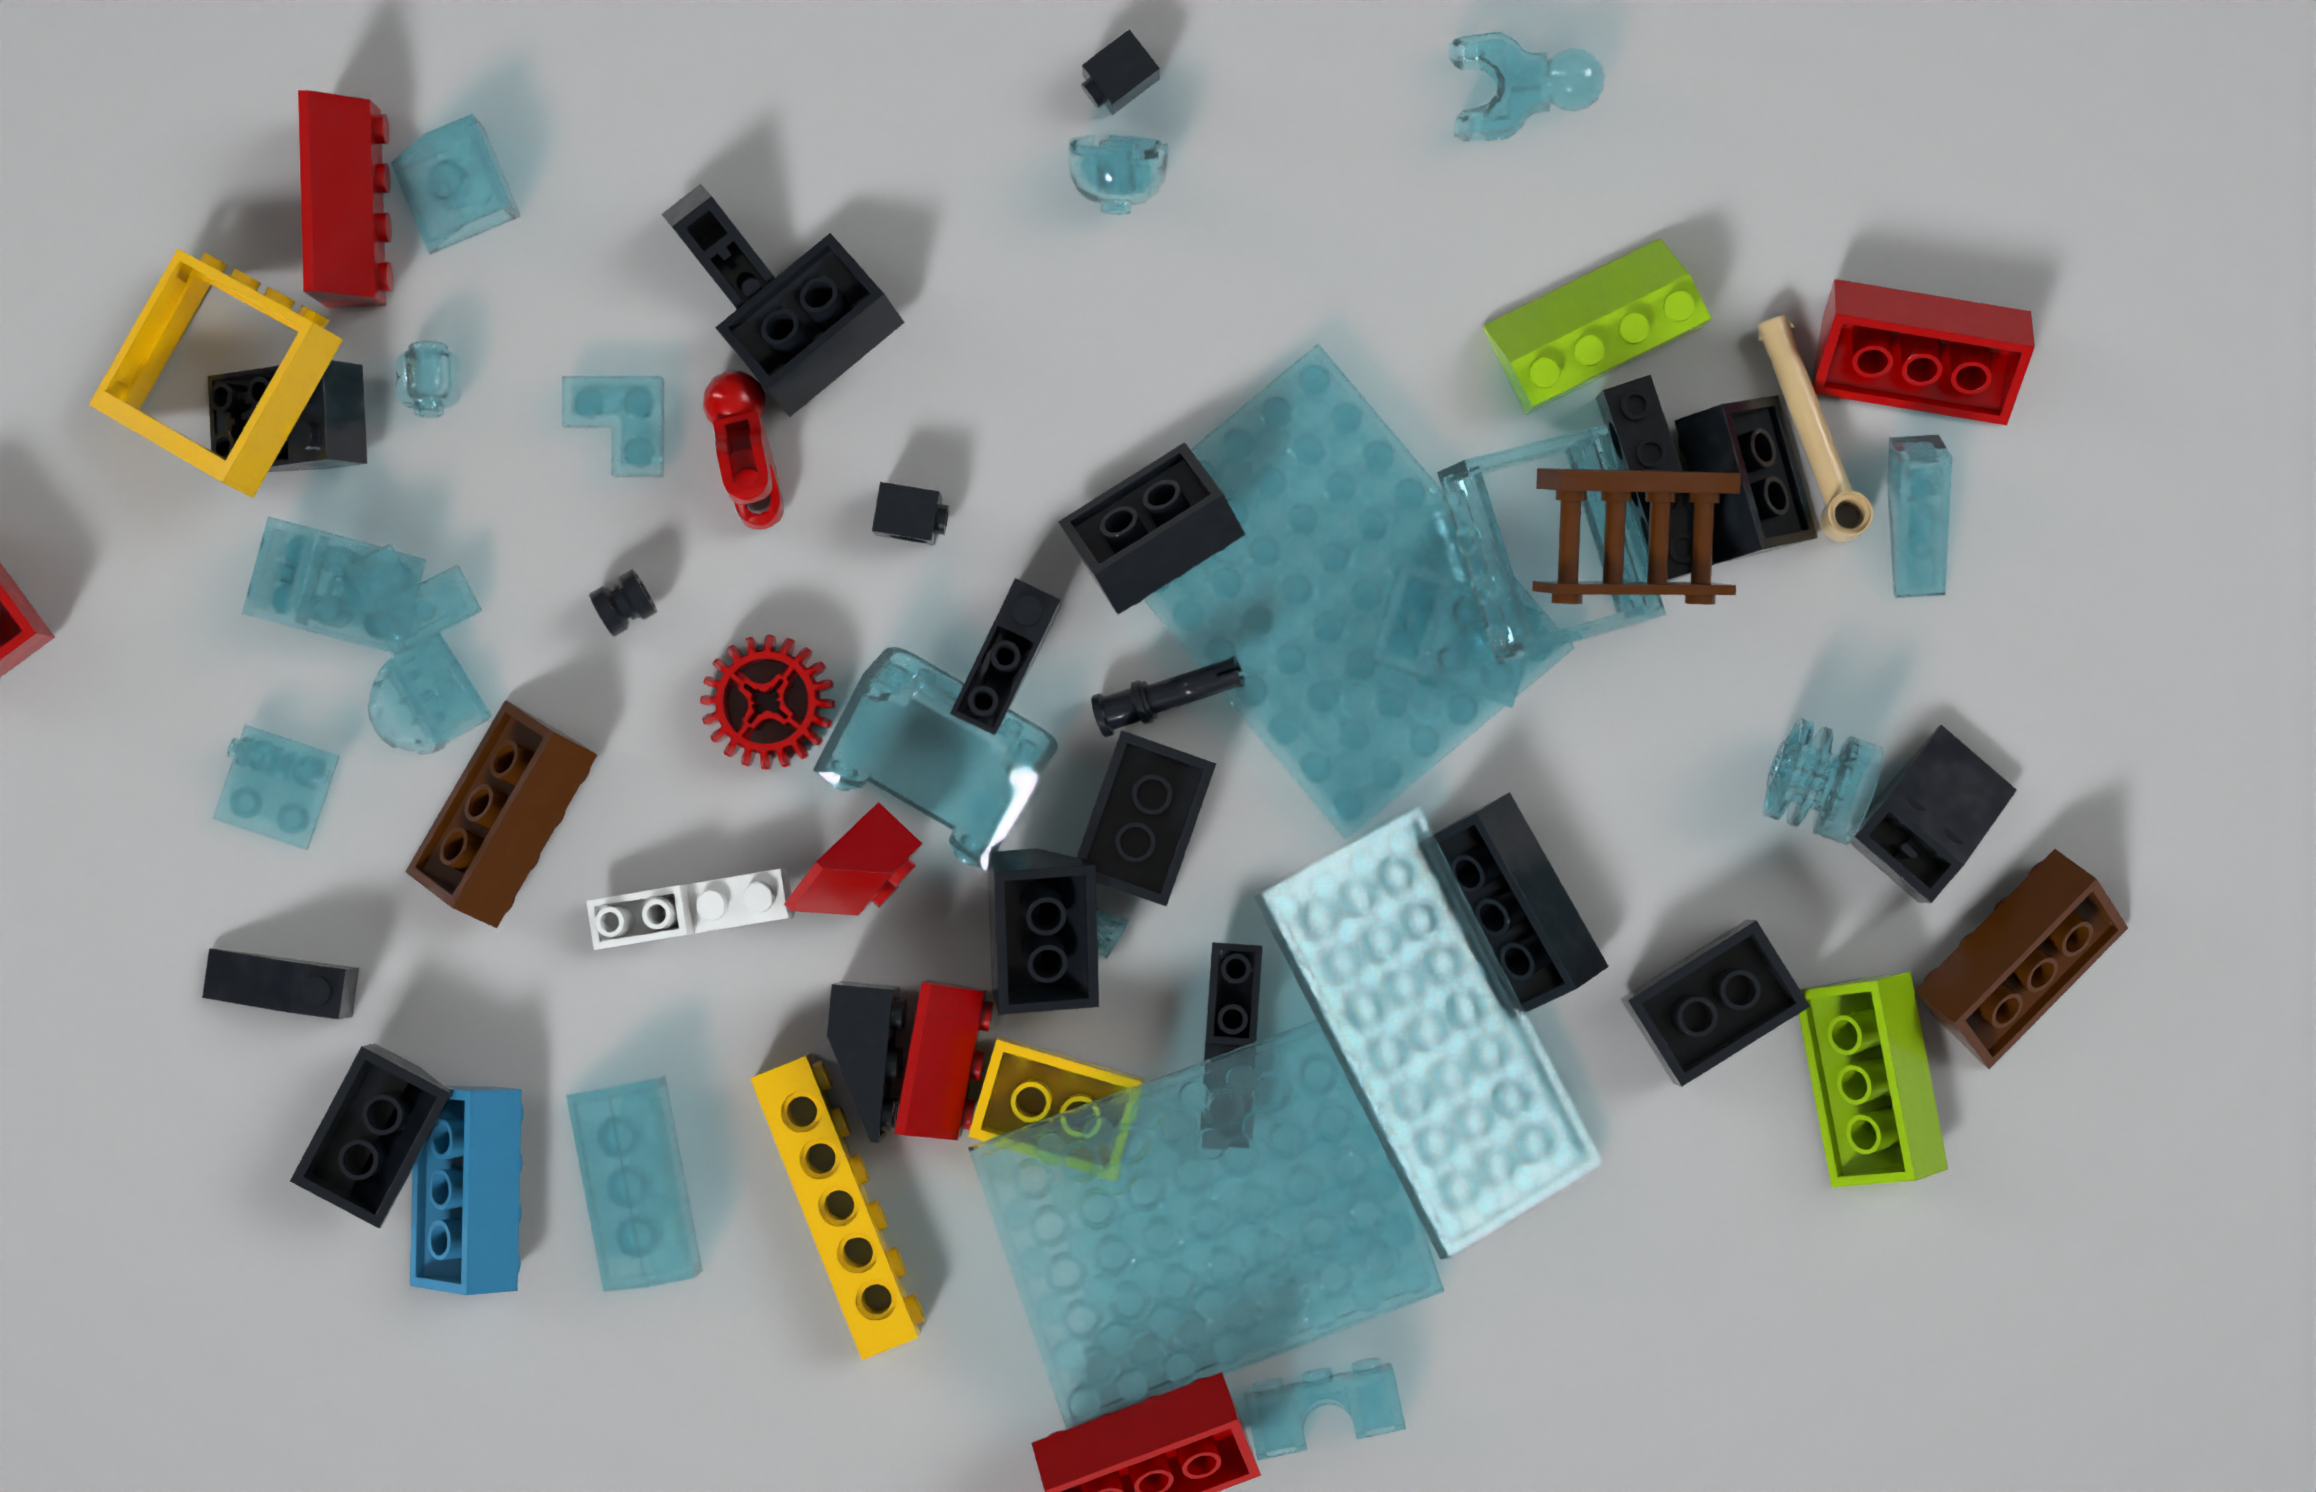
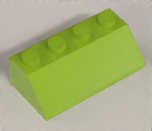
(1596, 325)
(1872, 1081)

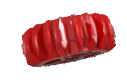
(783, 684)

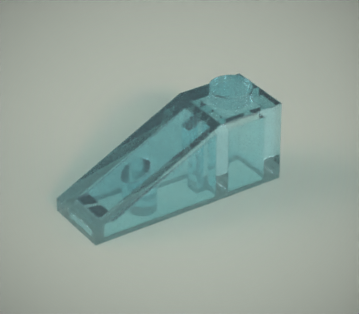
(1919, 514)

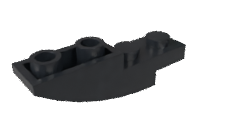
(1232, 997)

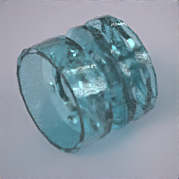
(1831, 784)

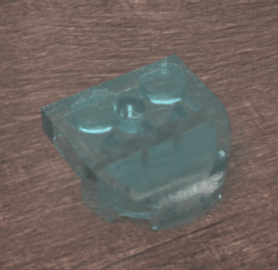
(424, 699)

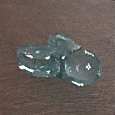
(1524, 83)

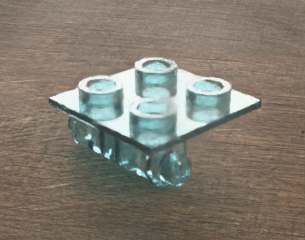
(275, 786)

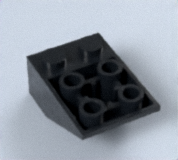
(326, 433)
(1932, 816)
(863, 1040)

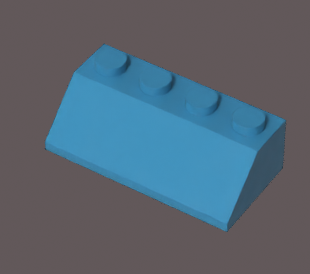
(469, 1195)

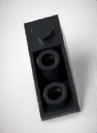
(1006, 656)

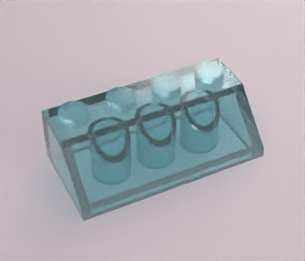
(634, 1185)

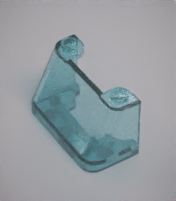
(909, 745)

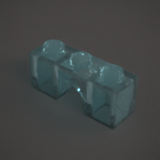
(1280, 1410)

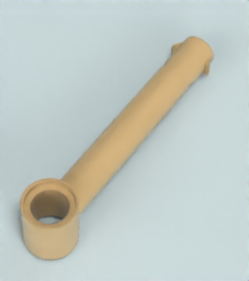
(1813, 430)

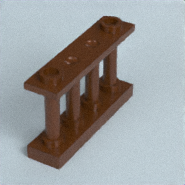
(1616, 490)

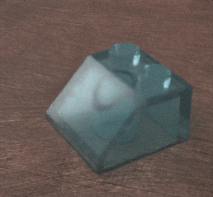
(454, 184)

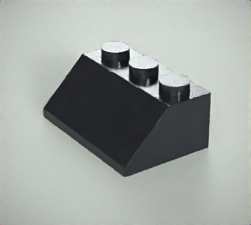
(810, 324)
(1772, 501)
(1152, 528)
(1042, 931)
(372, 1134)

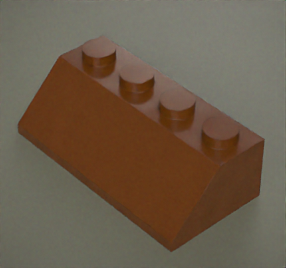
(500, 814)
(2022, 957)

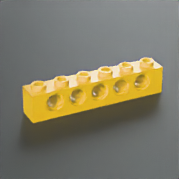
(870, 1328)

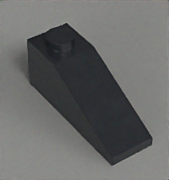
(718, 246)
(281, 984)

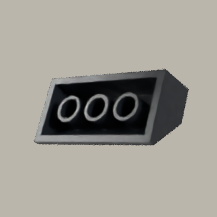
(1520, 903)

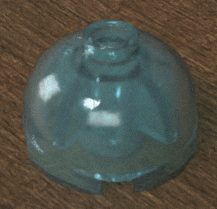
(1117, 170)

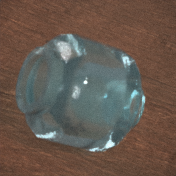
(428, 378)

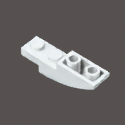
(689, 908)

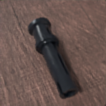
(1145, 701)

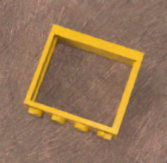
(156, 337)

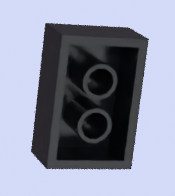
(1145, 816)
(1715, 1002)

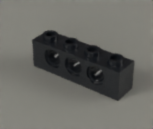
(1645, 443)

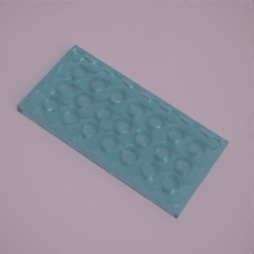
(1428, 1032)

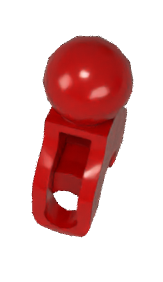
(747, 468)

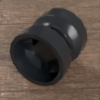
(625, 601)

